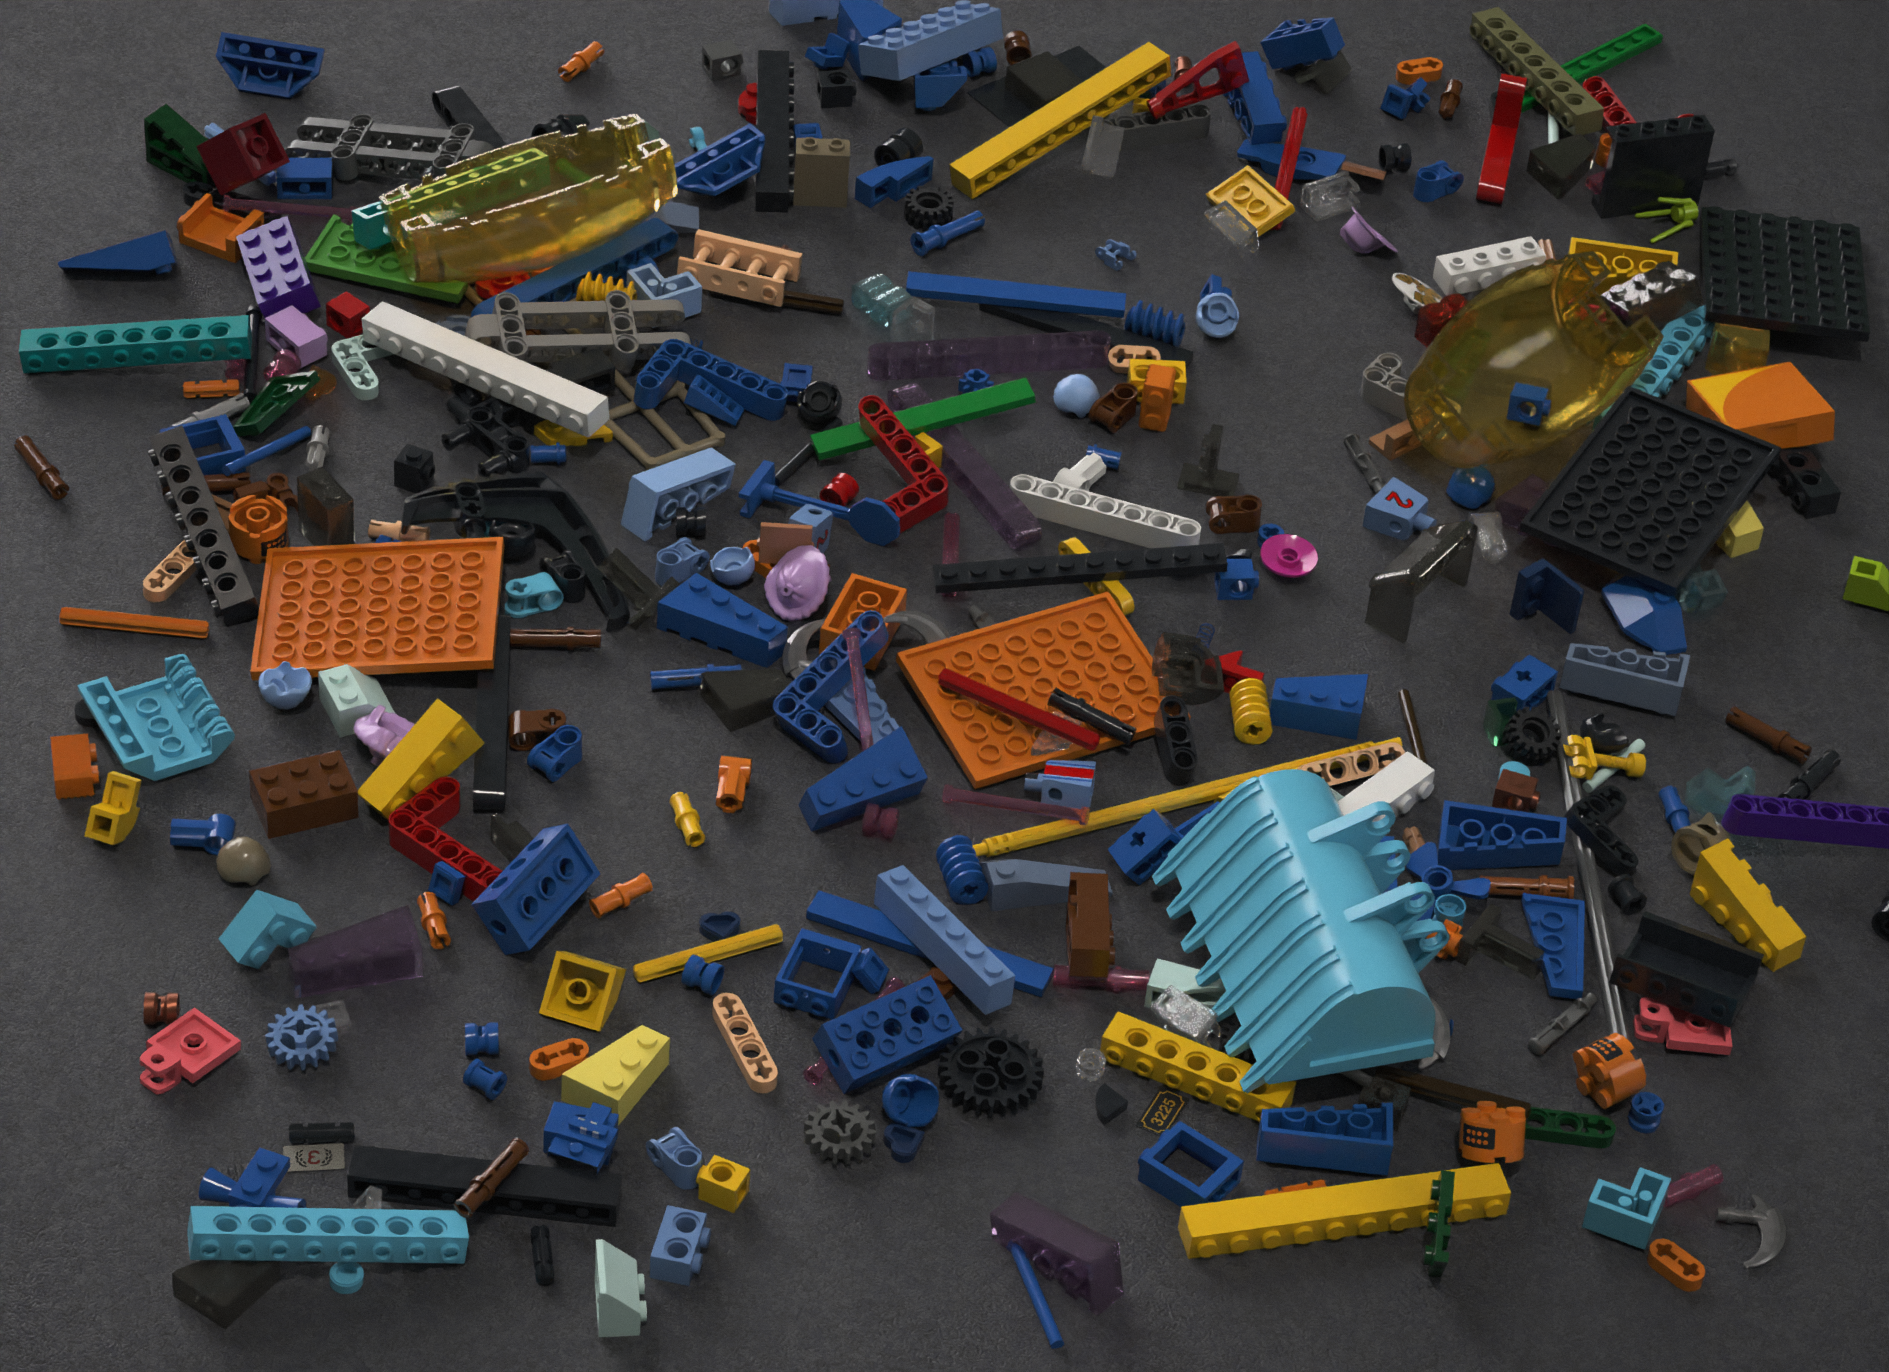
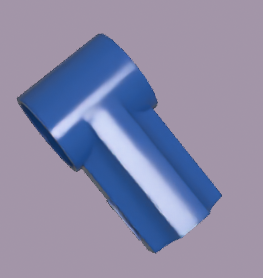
(203, 833)

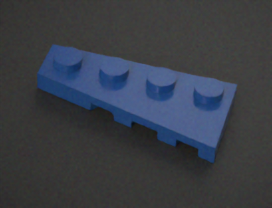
(1559, 931)

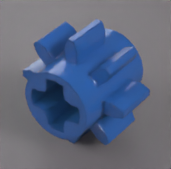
(974, 380)

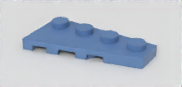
(844, 708)

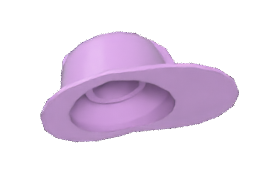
(1362, 236)

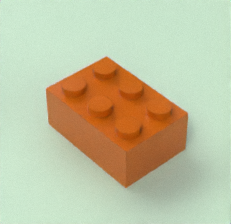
(857, 597)

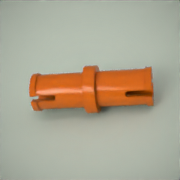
(580, 61)
(620, 895)
(433, 920)

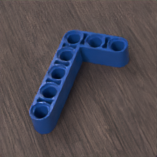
(683, 361)
(824, 687)

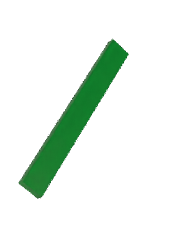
(1605, 57)
(930, 416)

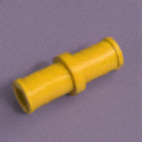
(687, 819)

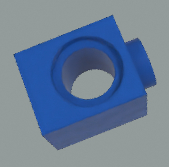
(1520, 411)
(1238, 581)

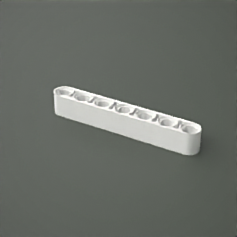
(1104, 514)

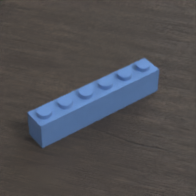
(944, 939)

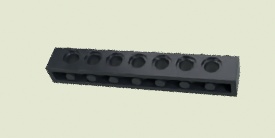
(204, 526)

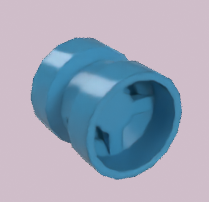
(1450, 908)

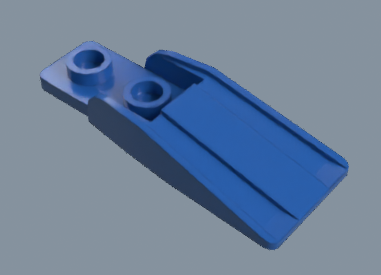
(1310, 162)

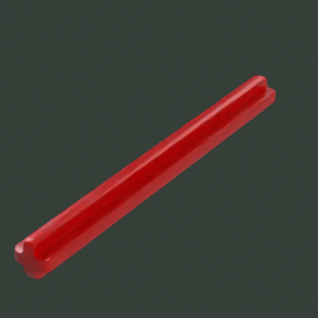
(1290, 154)
(1019, 709)

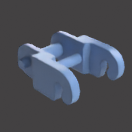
(1120, 249)

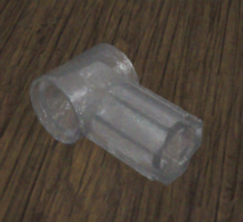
(1490, 535)

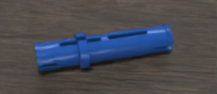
(659, 678)

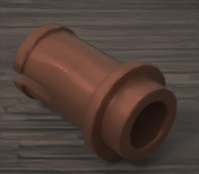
(1182, 65)

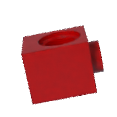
(345, 314)

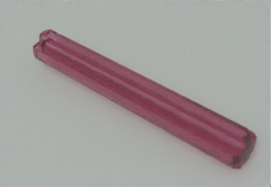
(951, 543)

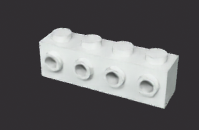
(1485, 265)

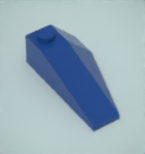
(938, 84)
(142, 254)

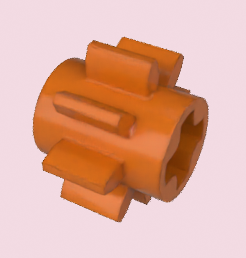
(1454, 939)

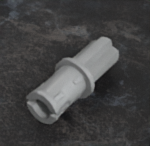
(317, 448)

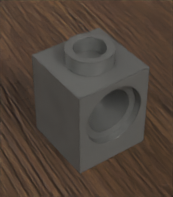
(721, 60)

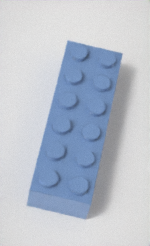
(930, 40)

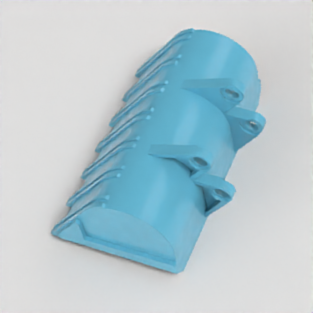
(1303, 931)

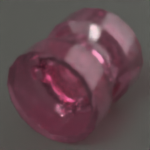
(283, 363)
(880, 820)

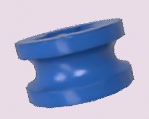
(1267, 531)

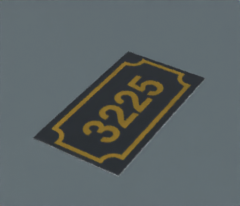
(1162, 1111)

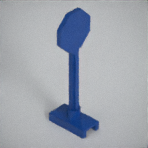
(868, 517)

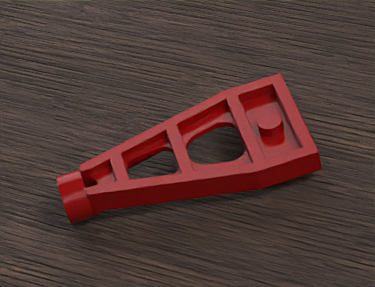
(1231, 75)

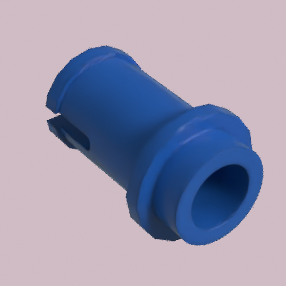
(548, 453)
(1110, 458)

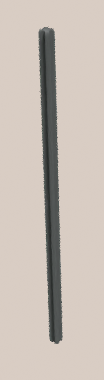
(1589, 879)

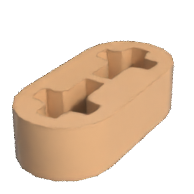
(1130, 352)

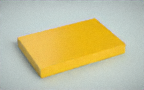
(1253, 199)

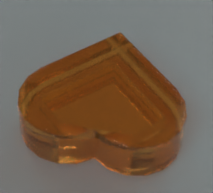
(324, 386)

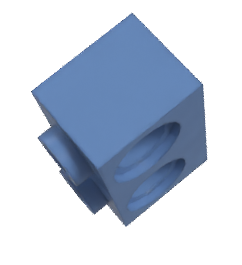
(679, 1245)

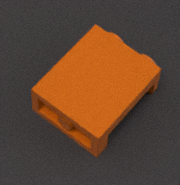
(215, 230)

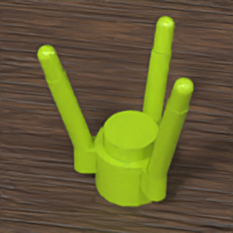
(1683, 212)

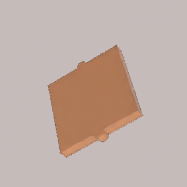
(1363, 170)
(780, 538)

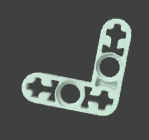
(357, 359)

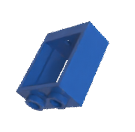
(210, 432)
(811, 948)
(1177, 1188)

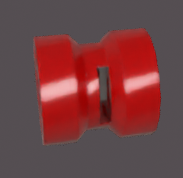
(840, 490)

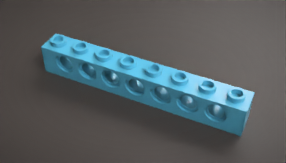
(1677, 349)
(327, 1235)

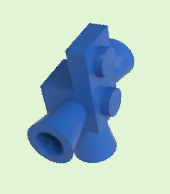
(254, 1187)

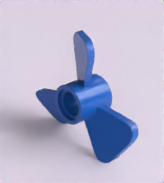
(1424, 866)

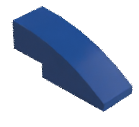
(893, 180)

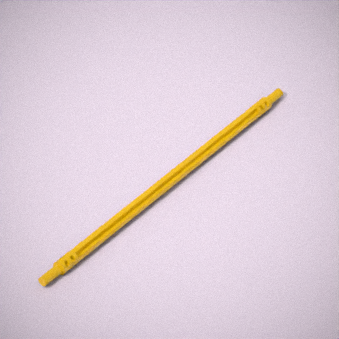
(1137, 809)

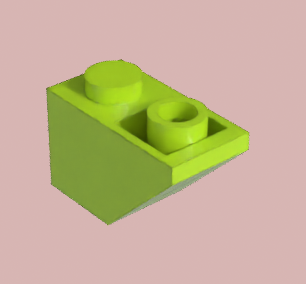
(1868, 583)

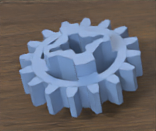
(301, 1037)

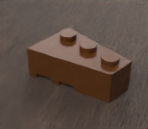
(1089, 925)

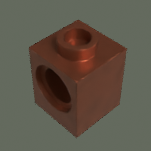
(1516, 792)

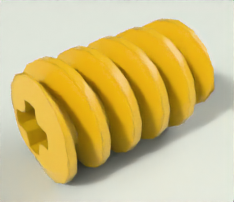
(597, 290)
(1250, 711)

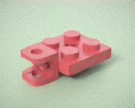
(1679, 1030)
(171, 1057)

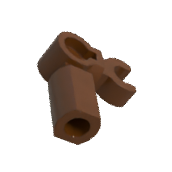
(276, 486)

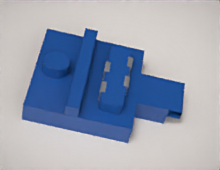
(587, 1137)

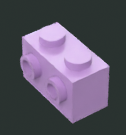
(295, 332)

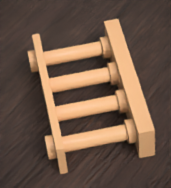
(744, 255)

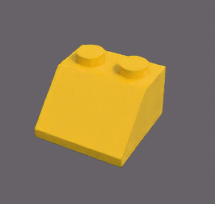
(581, 990)

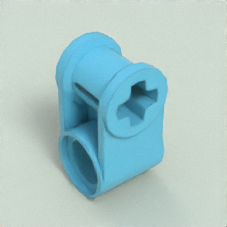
(534, 594)

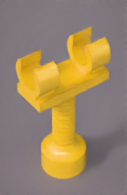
(1588, 761)

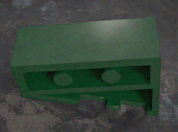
(173, 144)

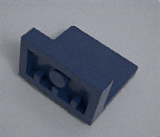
(1549, 591)

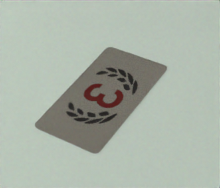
(315, 1157)

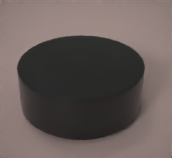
(84, 715)

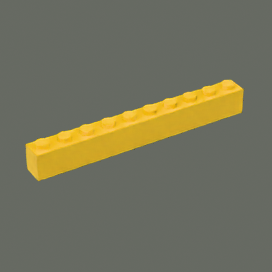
(1060, 120)
(1337, 1211)

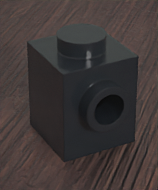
(413, 469)

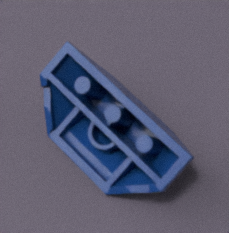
(268, 65)
(722, 163)
(1646, 614)

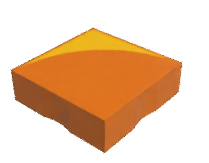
(1765, 403)

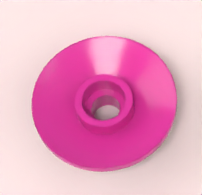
(1289, 555)

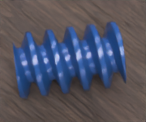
(1155, 324)
(961, 870)

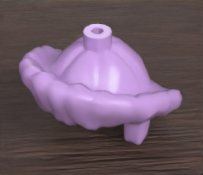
(798, 583)
(381, 732)

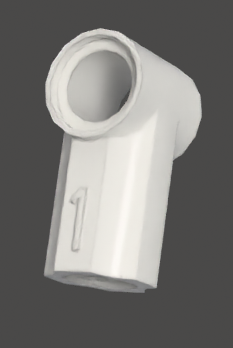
(1083, 473)

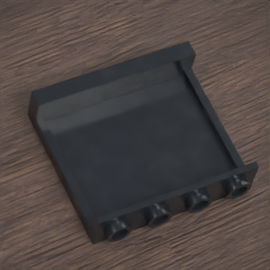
(1652, 163)
(1687, 969)

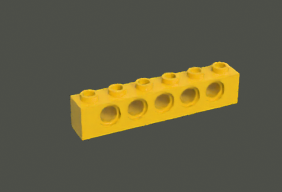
(1189, 1067)

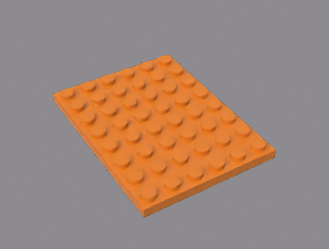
(381, 606)
(1075, 646)

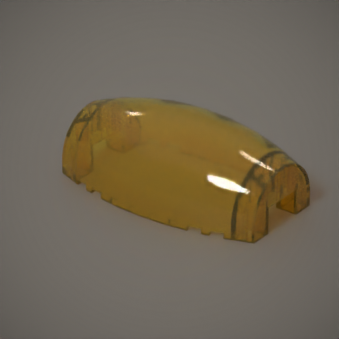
(530, 203)
(1534, 330)

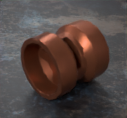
(169, 1008)

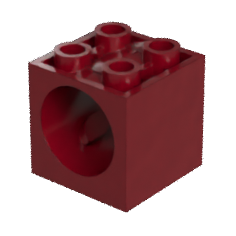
(243, 154)

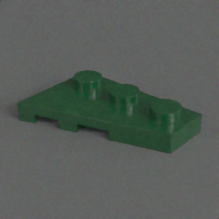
(274, 400)
(1437, 1224)

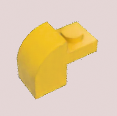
(117, 812)

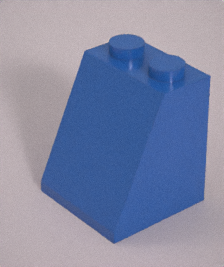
(859, 21)

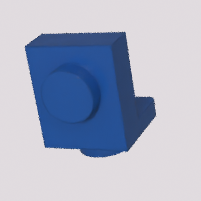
(830, 55)
(795, 379)

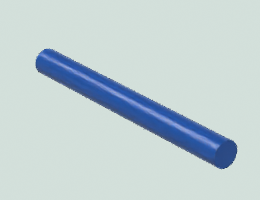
(266, 451)
(1037, 1297)

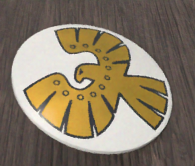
(1416, 292)

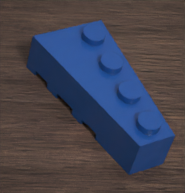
(722, 620)
(877, 776)

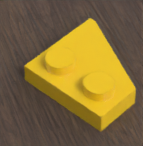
(551, 433)

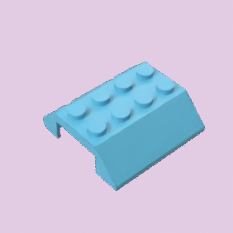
(160, 723)

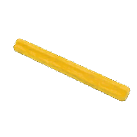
(710, 952)

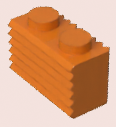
(1157, 397)
(73, 766)

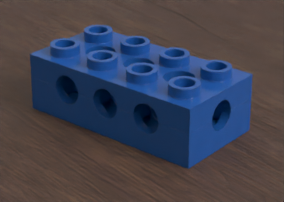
(536, 889)
(886, 1034)

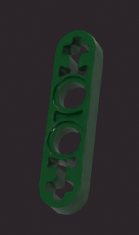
(1553, 1133)

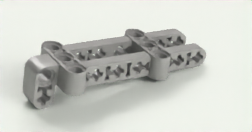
(617, 315)

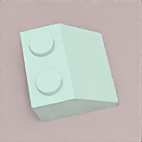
(348, 696)
(618, 1292)

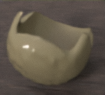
(243, 861)

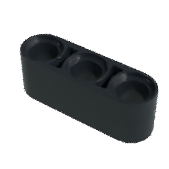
(1175, 752)

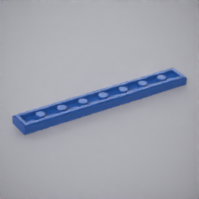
(1016, 294)
(876, 926)

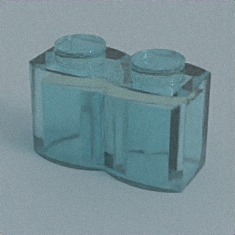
(878, 298)

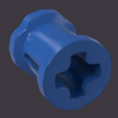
(485, 1079)

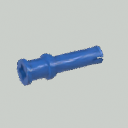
(939, 235)

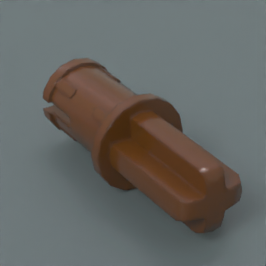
(1450, 98)

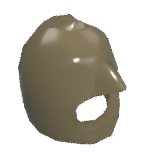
(1693, 839)

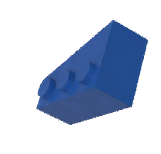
(1302, 43)
(1320, 704)

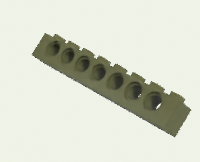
(1545, 77)

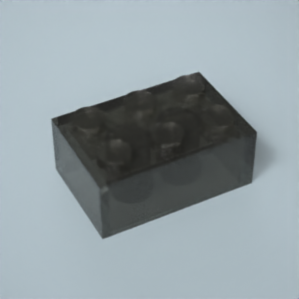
(1658, 293)

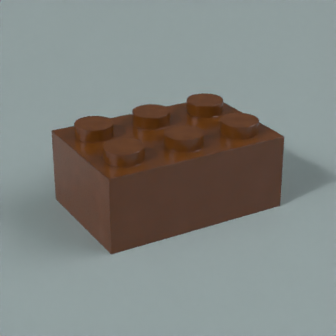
(303, 794)

